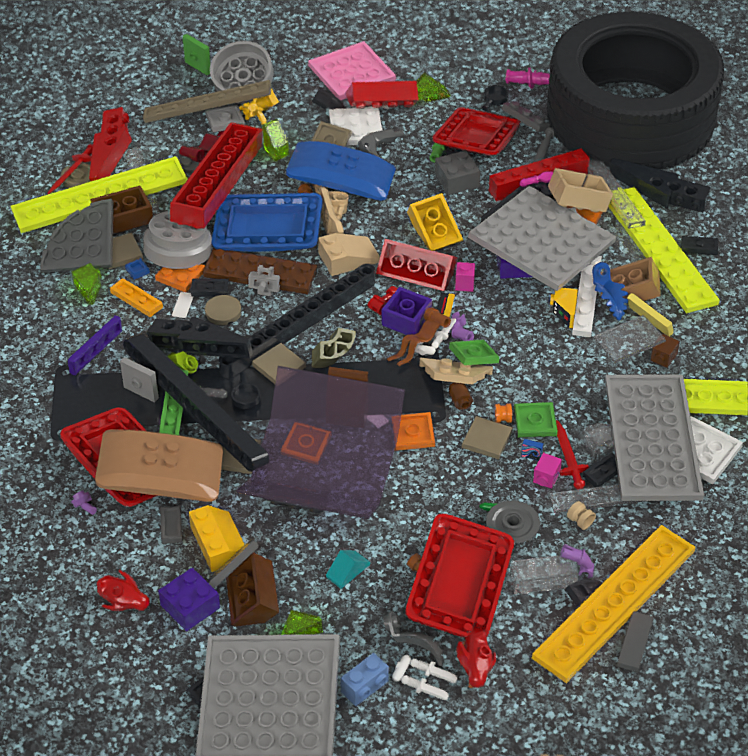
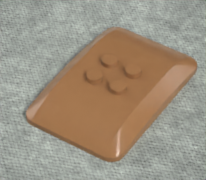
(159, 464)

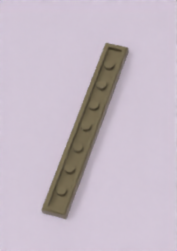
(207, 101)

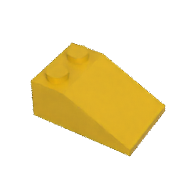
(434, 222)

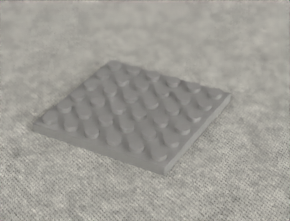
(542, 238)
(269, 695)

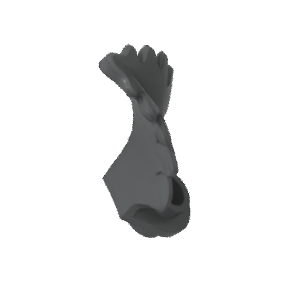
(392, 623)

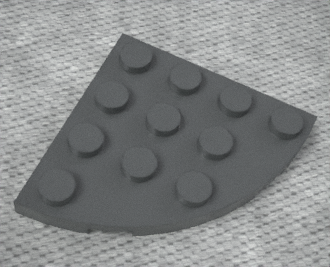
(81, 240)

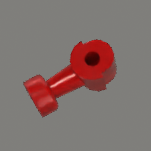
(377, 303)

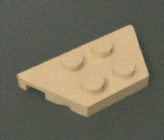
(454, 371)

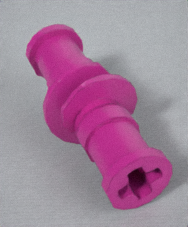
(527, 77)

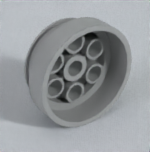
(243, 55)
(175, 244)

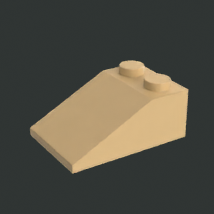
(346, 252)

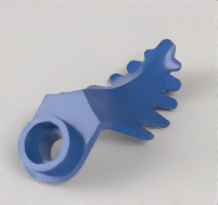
(609, 289)

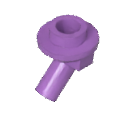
(82, 499)

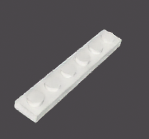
(585, 302)

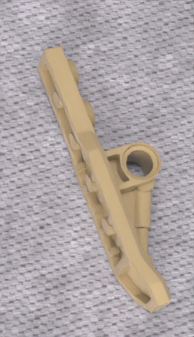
(333, 208)

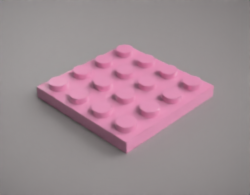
(350, 65)

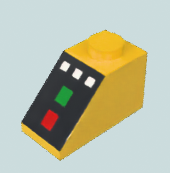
(564, 305)

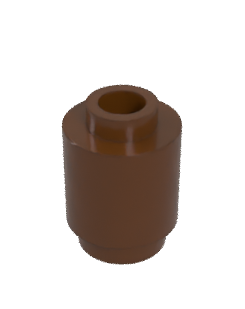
(460, 395)

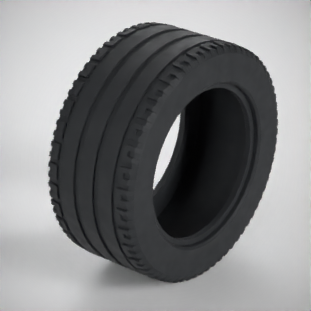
(638, 50)

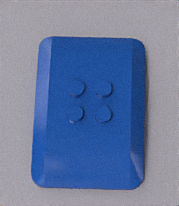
(341, 169)
(268, 222)

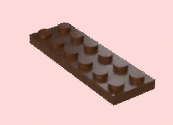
(237, 266)

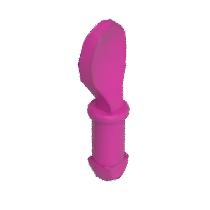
(544, 177)

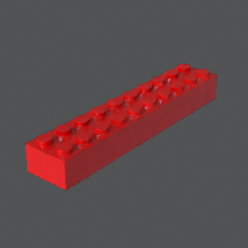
(215, 176)

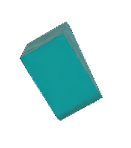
(346, 567)

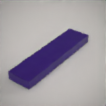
(94, 345)

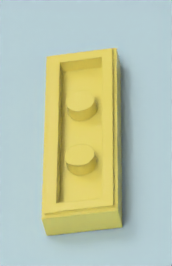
(652, 315)

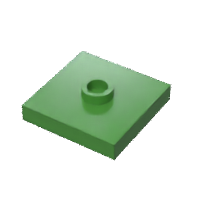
(196, 54)
(474, 352)
(535, 419)

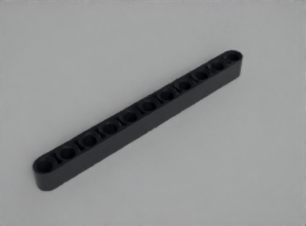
(302, 317)
(197, 403)

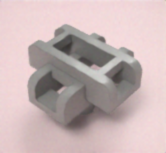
(262, 281)

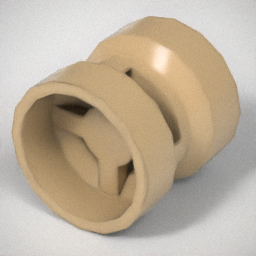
(581, 515)

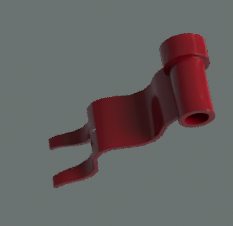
(198, 153)

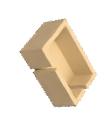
(568, 190)

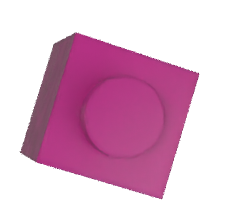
(465, 276)
(547, 470)

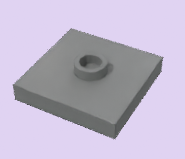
(221, 117)
(139, 379)

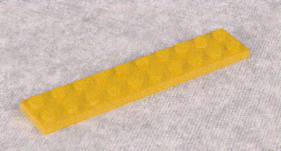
(612, 604)

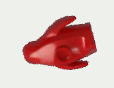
(122, 593)
(476, 658)

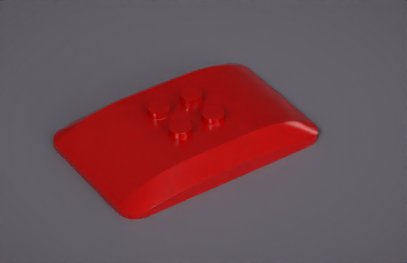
(476, 131)
(85, 443)
(460, 576)

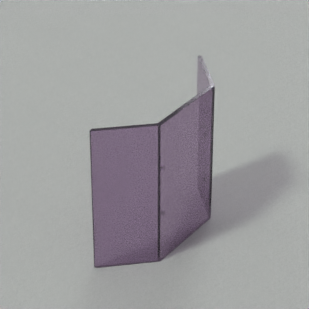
(328, 443)

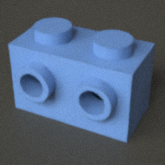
(364, 679)

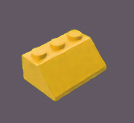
(215, 535)

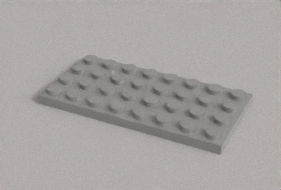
(653, 438)

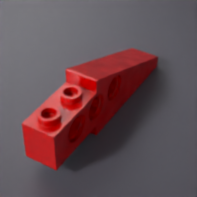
(109, 143)

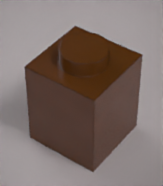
(665, 352)

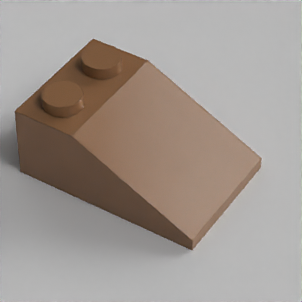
(639, 278)

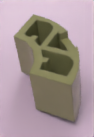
(329, 352)

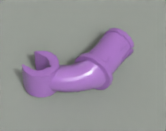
(458, 331)
(580, 557)

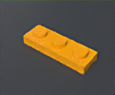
(136, 297)

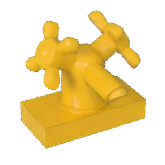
(258, 105)

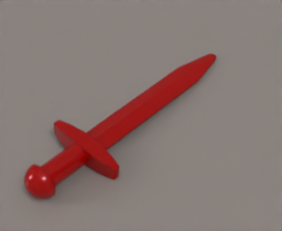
(79, 158)
(573, 468)

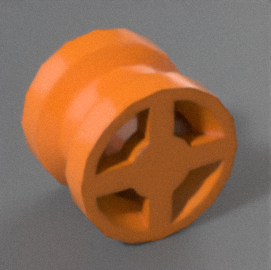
(503, 413)

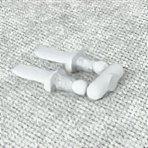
(440, 336)
(421, 685)

